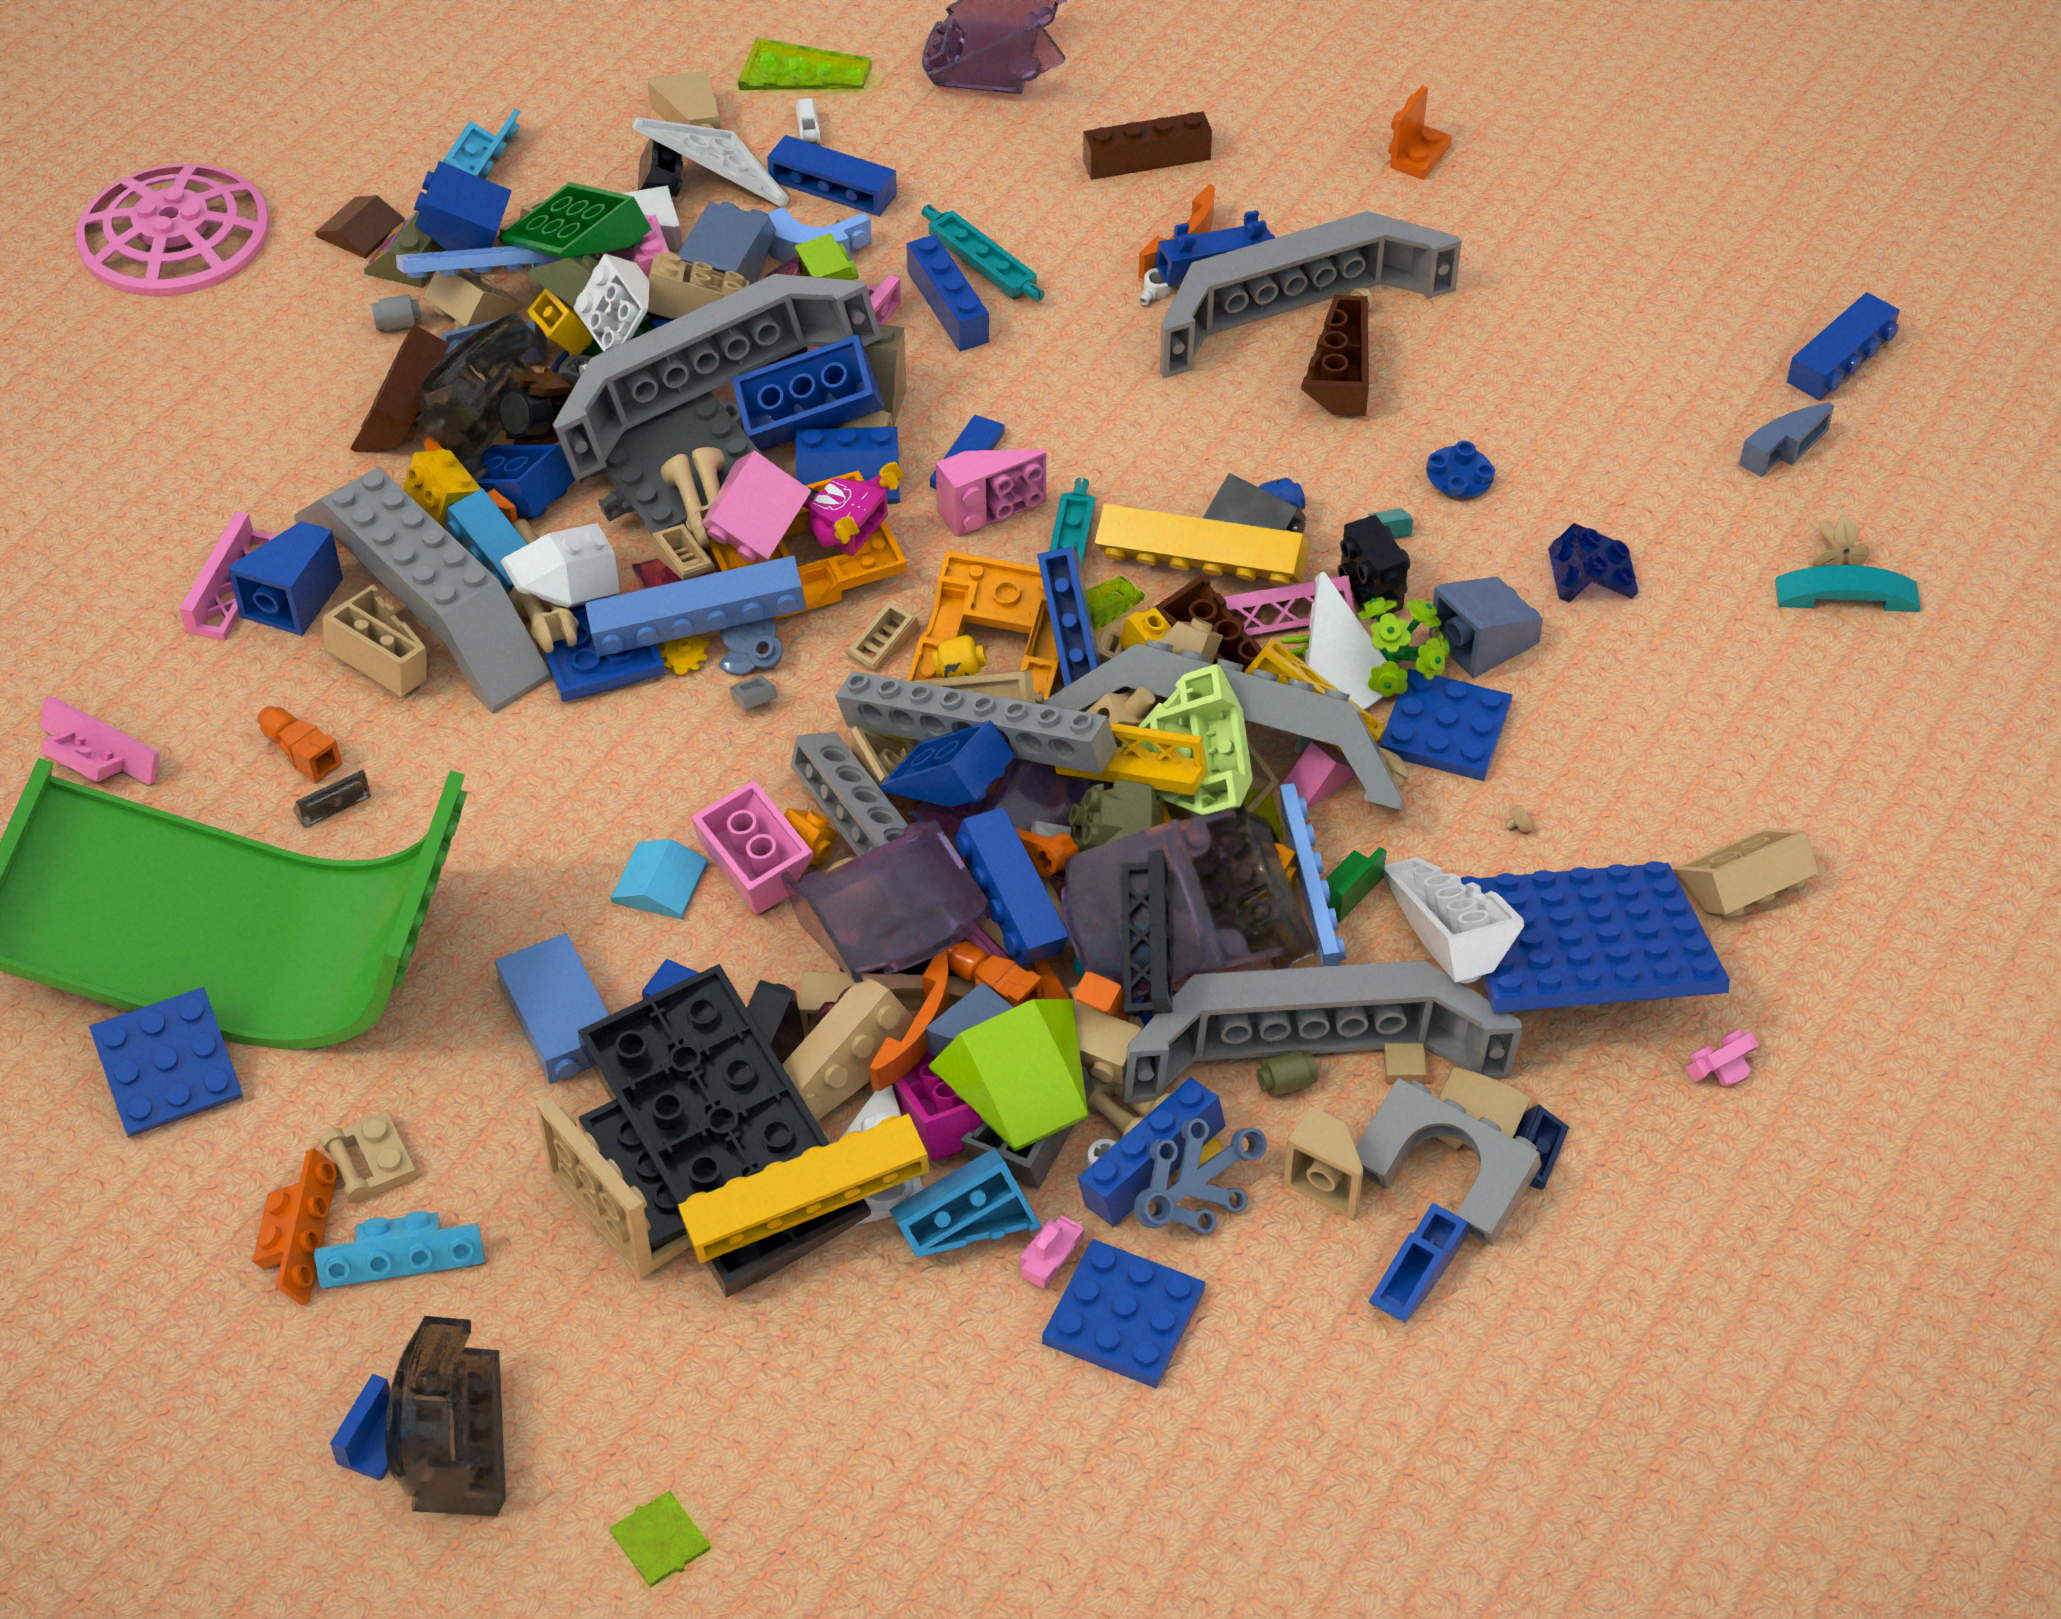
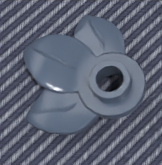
(745, 644)

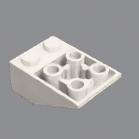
(613, 301)

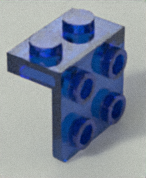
(1587, 557)

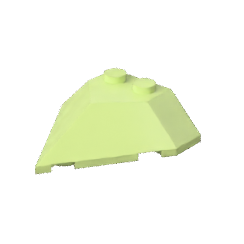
(1209, 709)

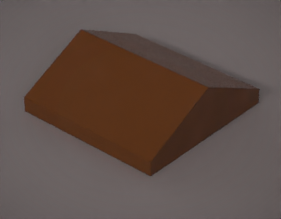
(360, 225)

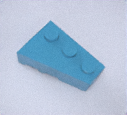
(484, 533)
(965, 1207)

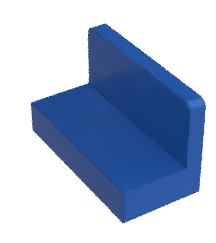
(361, 1437)

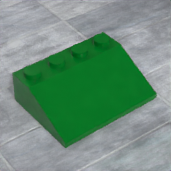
(580, 223)

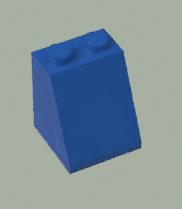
(460, 208)
(288, 578)

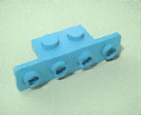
(477, 147)
(398, 1249)

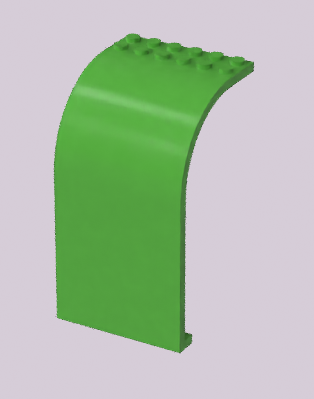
(160, 905)

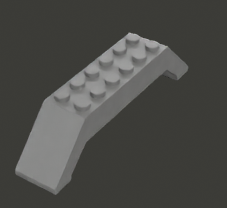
(1301, 272)
(703, 354)
(436, 582)
(1263, 701)
(1319, 1013)

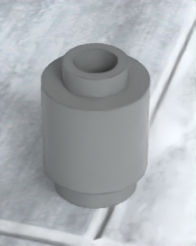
(396, 312)

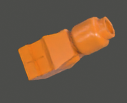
(301, 741)
(997, 973)

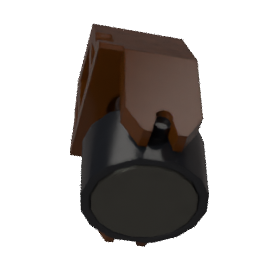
(529, 410)

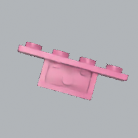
(94, 746)

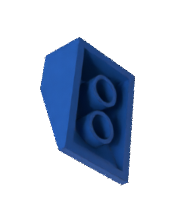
(527, 475)
(952, 767)

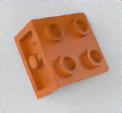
(1415, 146)

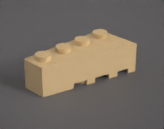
(840, 1049)

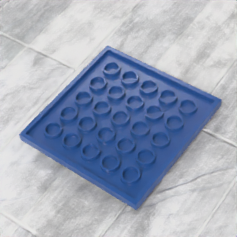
(1600, 939)

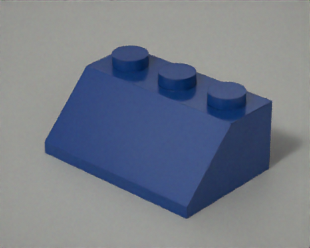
(840, 451)

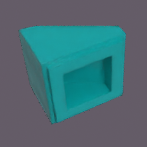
(1397, 520)

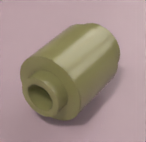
(1287, 1073)

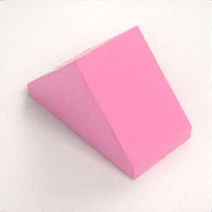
(1319, 772)

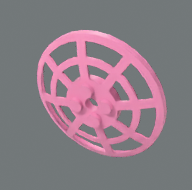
(155, 228)

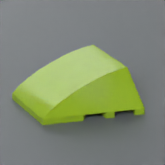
(1020, 1071)

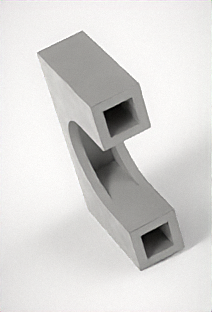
(1413, 1116)

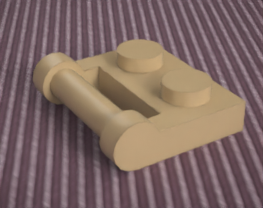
(381, 1151)

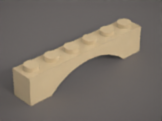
(908, 989)

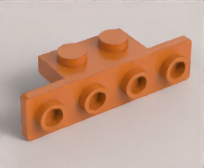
(296, 1226)

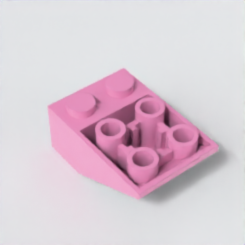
(988, 486)

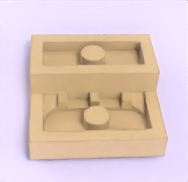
(1484, 1098)

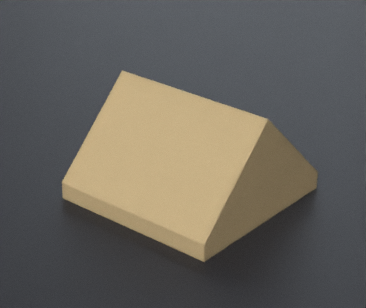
(880, 757)

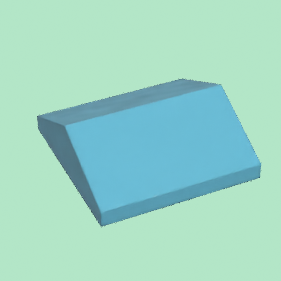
(660, 878)

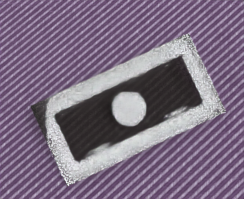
(332, 799)

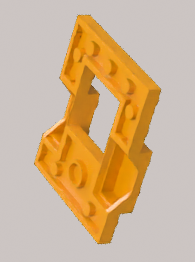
(827, 578)
(993, 596)

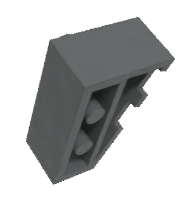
(1029, 1163)

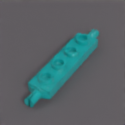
(982, 253)
(1074, 520)

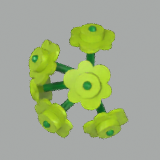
(1393, 641)

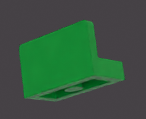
(1354, 880)

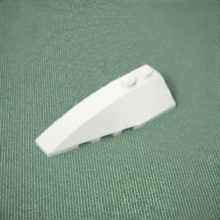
(1453, 920)

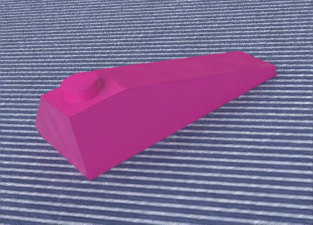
(935, 1110)

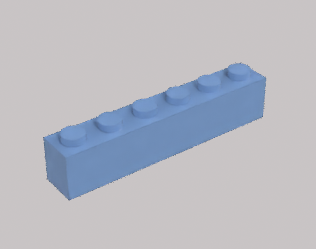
(695, 606)

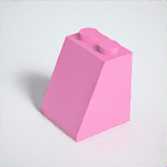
(755, 507)

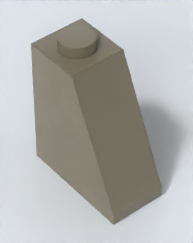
(889, 366)

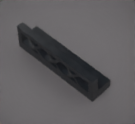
(1158, 931)

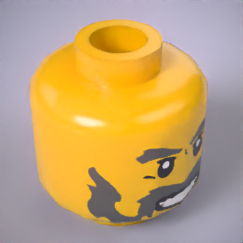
(959, 657)

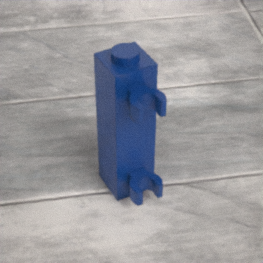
(1177, 254)

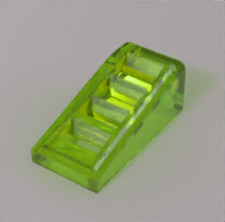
(1107, 605)

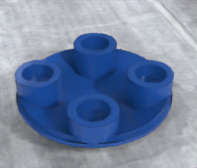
(1460, 470)

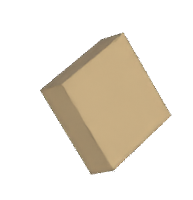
(1404, 1062)

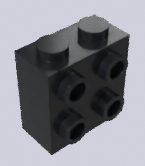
(1373, 562)

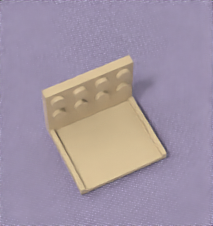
(600, 1190)

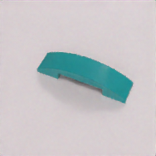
(1847, 582)

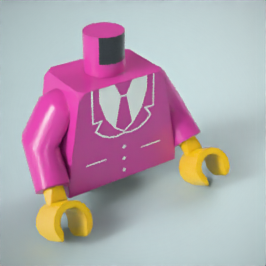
(851, 510)

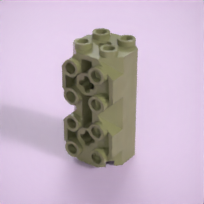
(1114, 813)

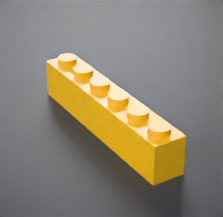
(1202, 544)
(803, 1187)

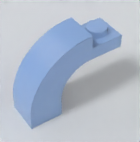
(852, 233)

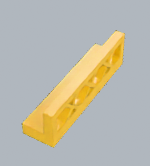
(1280, 661)
(1161, 770)

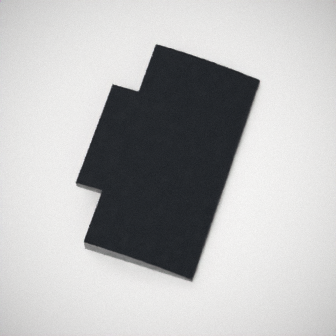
(699, 1106)

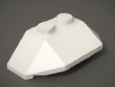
(566, 567)

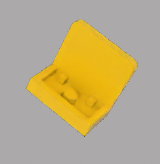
(437, 481)

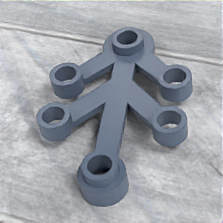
(1193, 1178)

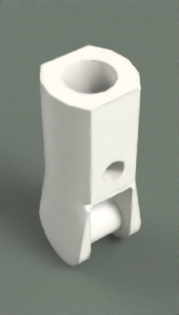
(807, 120)

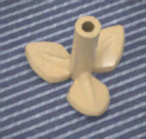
(1841, 538)

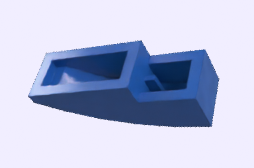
(1420, 1263)

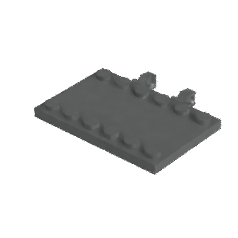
(643, 450)

